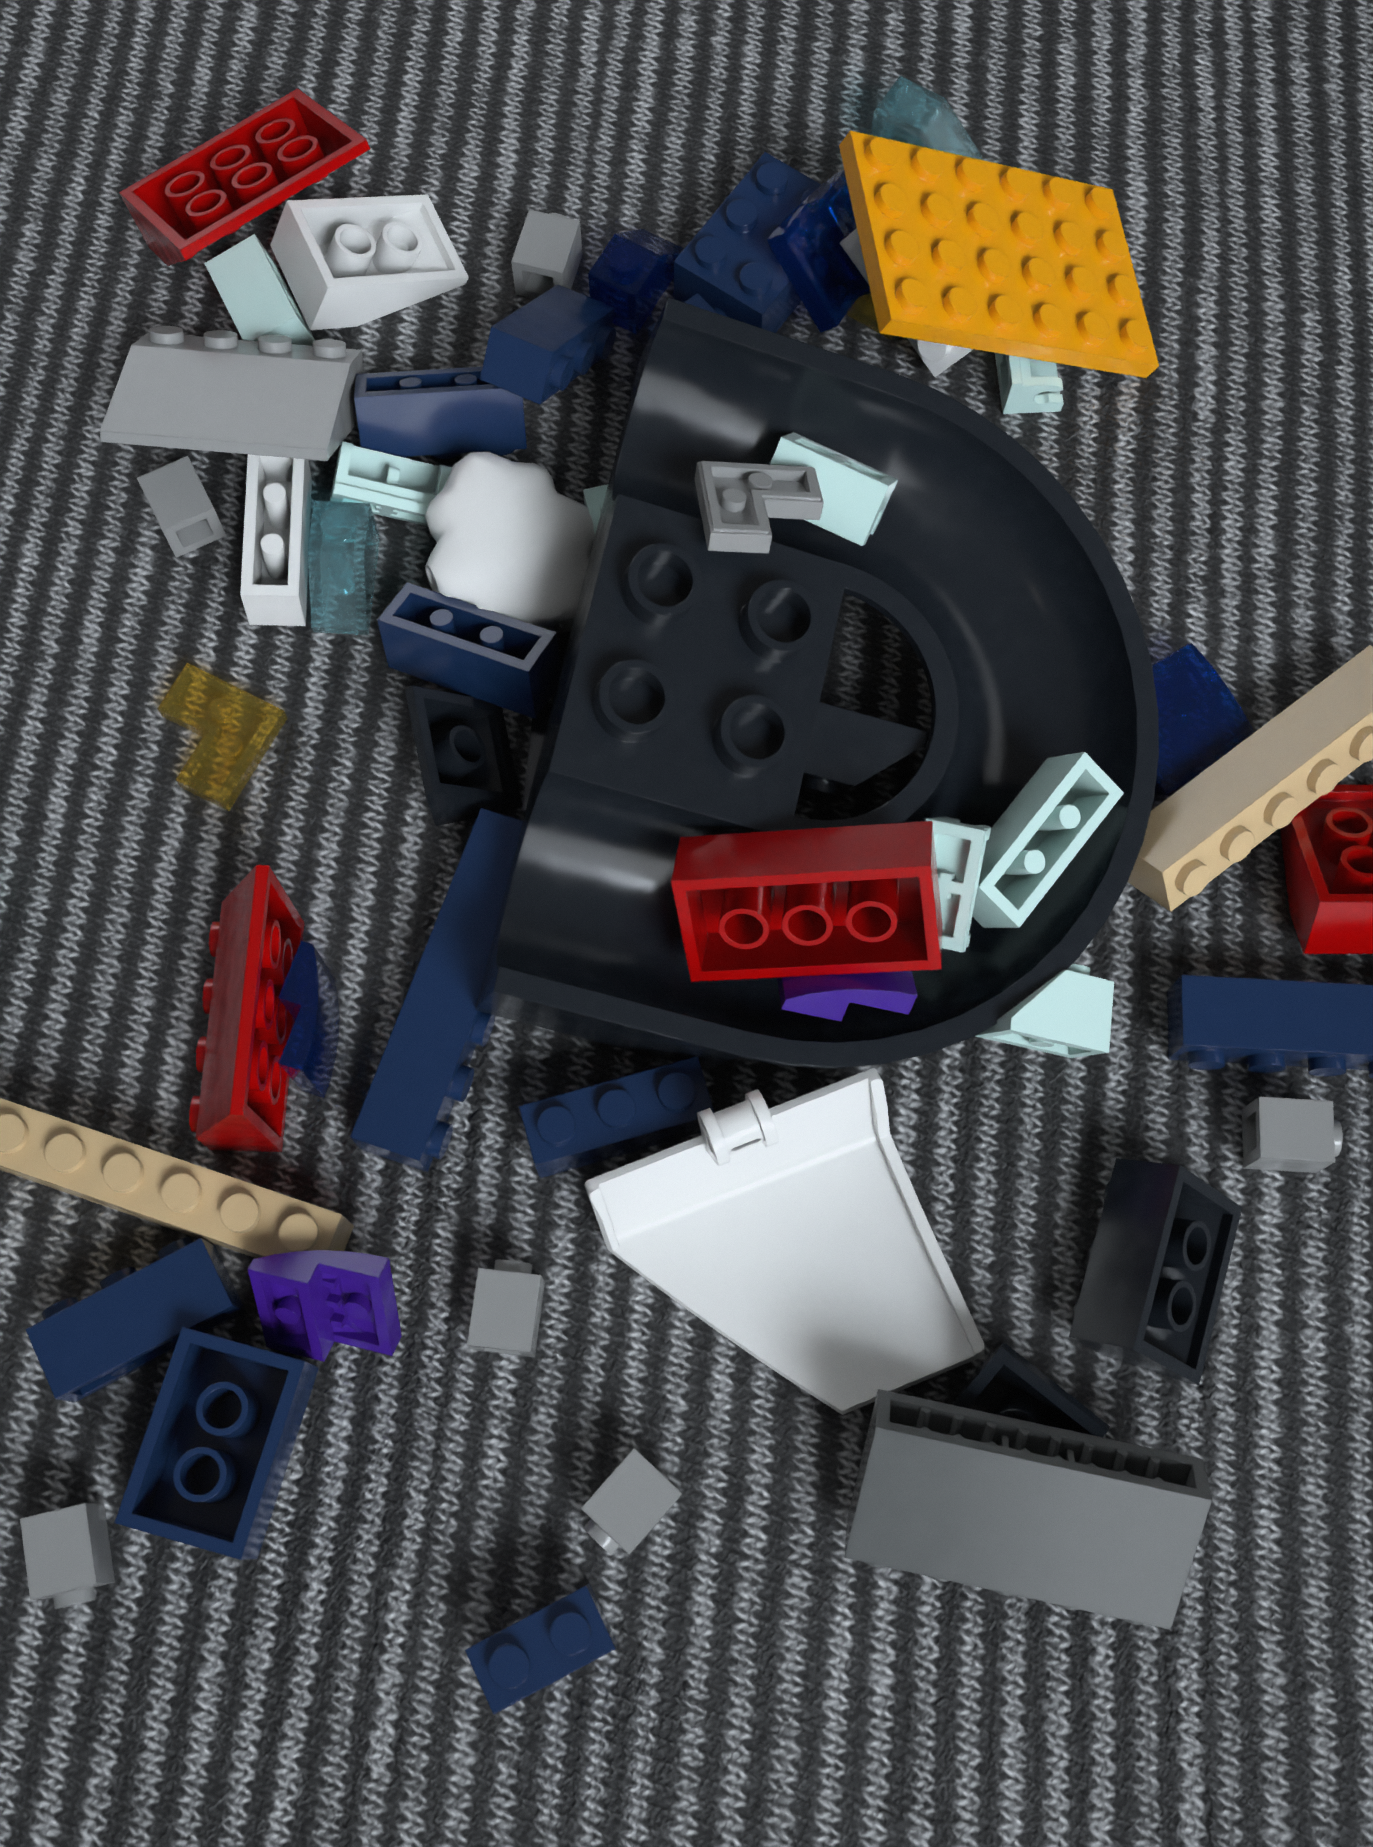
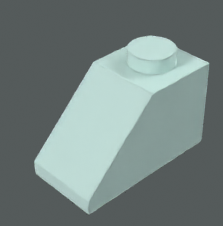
(1062, 1017)

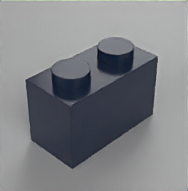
(541, 1648)

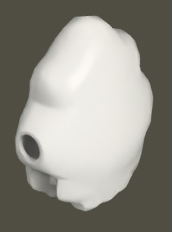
(509, 541)

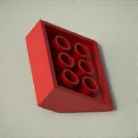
(239, 175)
(1332, 872)
(248, 1024)

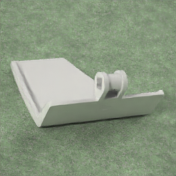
(797, 1242)

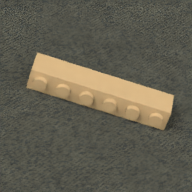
(1258, 786)
(162, 1187)

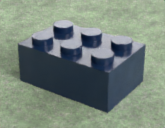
(731, 256)
(217, 1445)

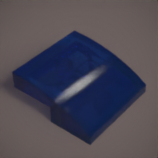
(812, 253)
(1195, 717)
(313, 1002)

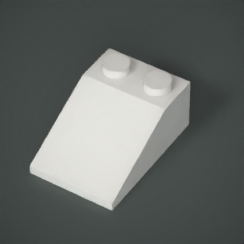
(363, 257)

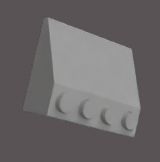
(235, 394)

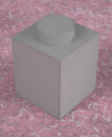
(546, 253)
(181, 506)
(1290, 1135)
(506, 1309)
(629, 1504)
(67, 1554)

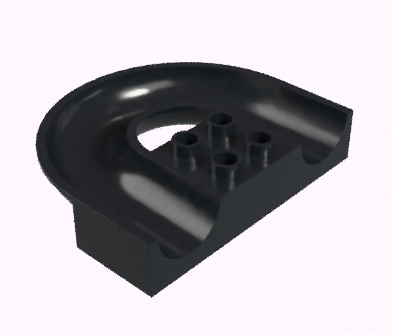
(706, 673)

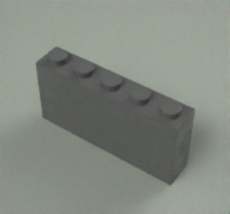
(1027, 1509)

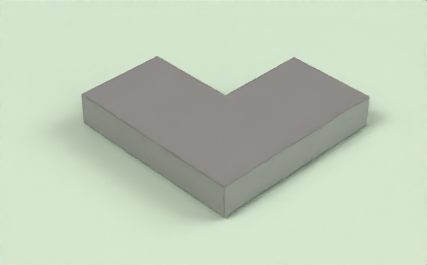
(742, 496)

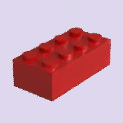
(809, 902)

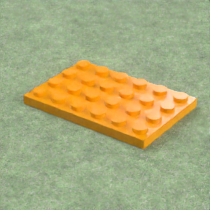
(995, 257)

